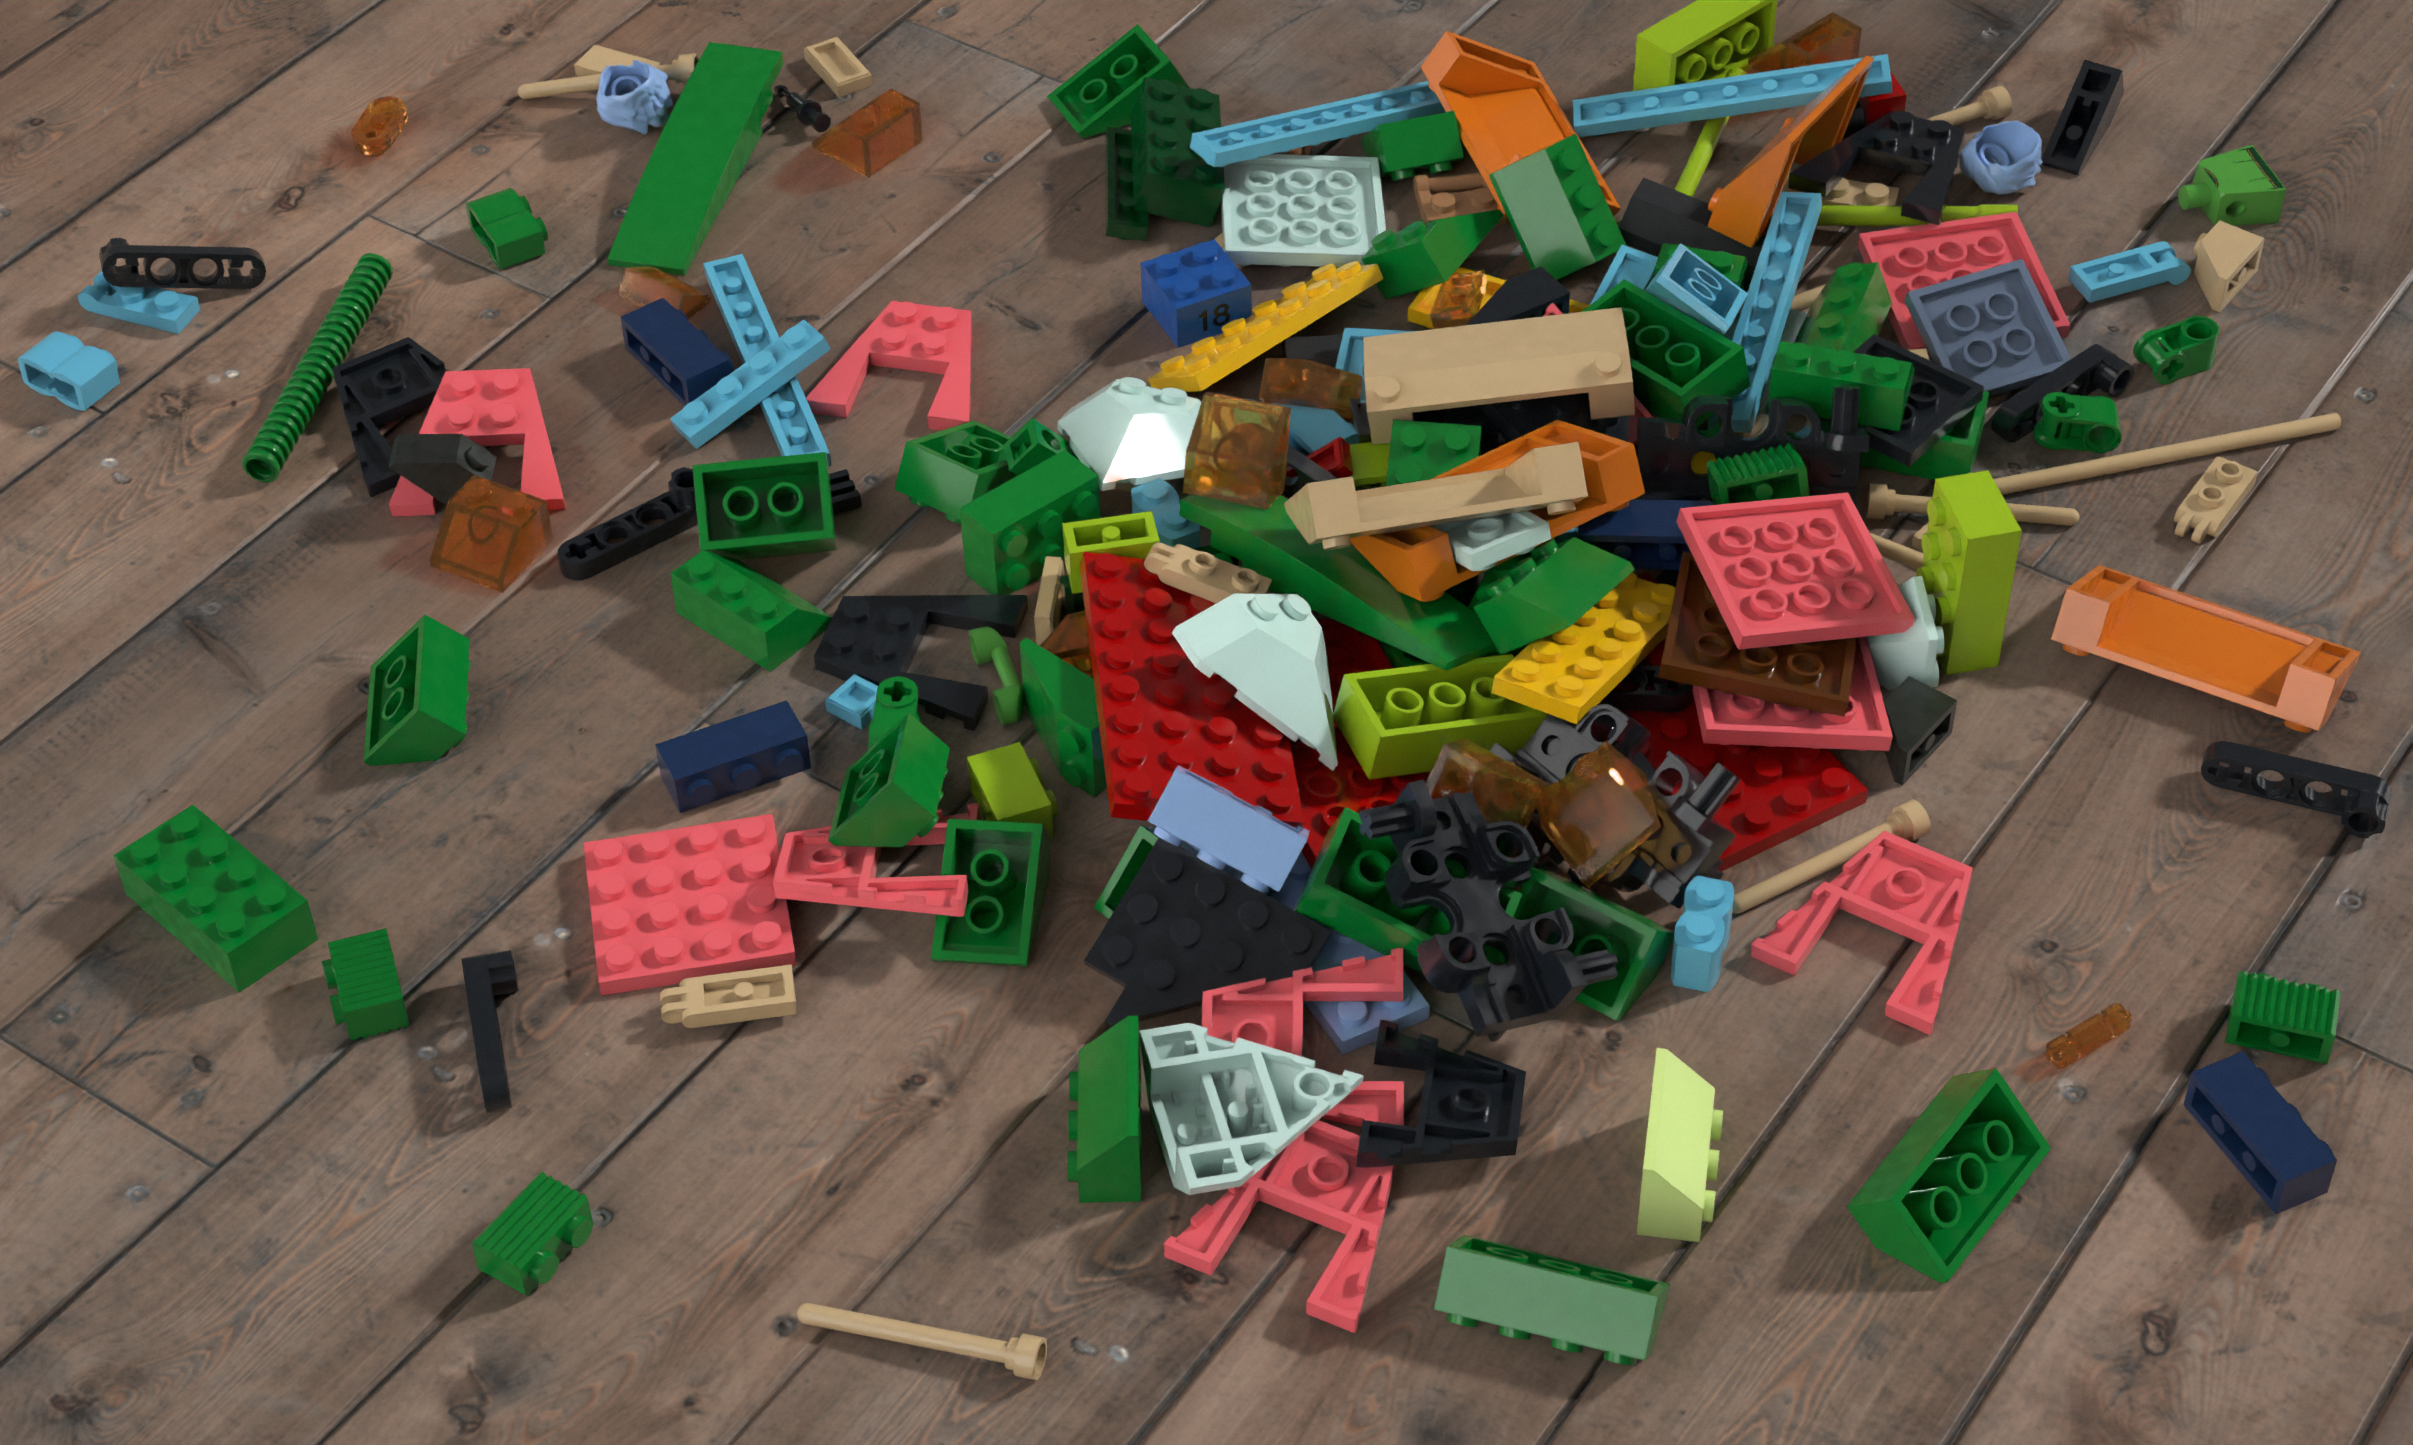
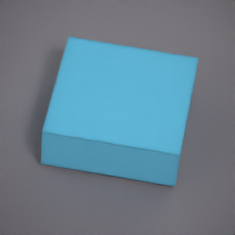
(853, 701)

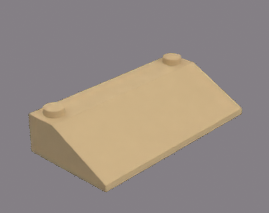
(1499, 365)
(1542, 478)

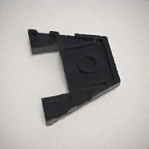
(1465, 1108)

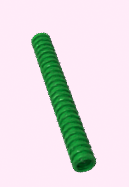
(314, 371)

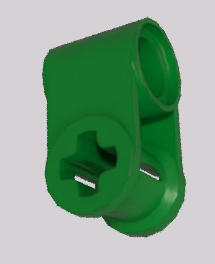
(2182, 348)
(2080, 422)
(893, 701)

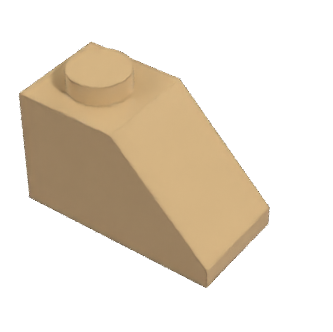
(2226, 262)

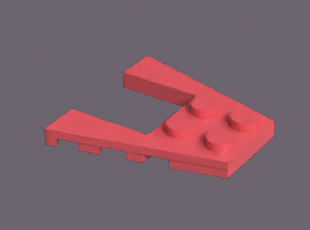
(907, 339)
(491, 411)
(845, 875)
(1899, 890)
(1274, 1017)
(1316, 1182)

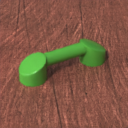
(989, 647)

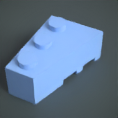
(1227, 830)

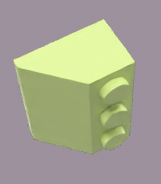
(1678, 1152)

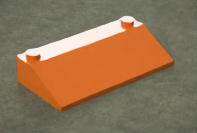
(1498, 106)
(1749, 200)
(1421, 558)
(2205, 646)

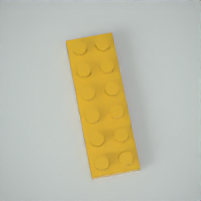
(1267, 327)
(1586, 661)

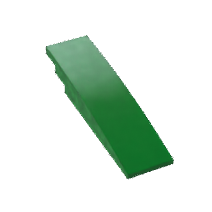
(697, 158)
(1340, 583)

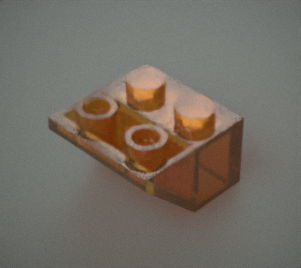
(1819, 42)
(1497, 785)

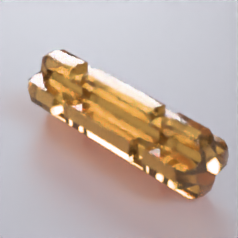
(2088, 1035)

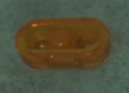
(379, 126)

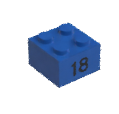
(1195, 292)

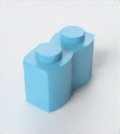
(69, 370)
(1164, 503)
(1702, 933)

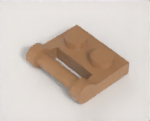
(1453, 204)

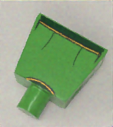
(2235, 189)

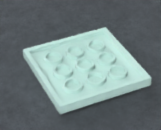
(1301, 210)

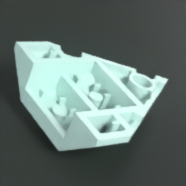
(1131, 432)
(1273, 658)
(1229, 1104)

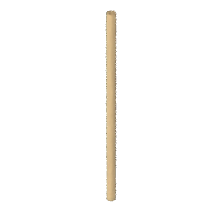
(2168, 453)

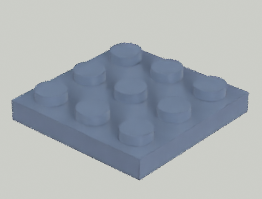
(1989, 327)

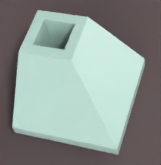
(1915, 650)

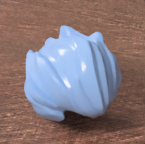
(633, 96)
(2003, 157)

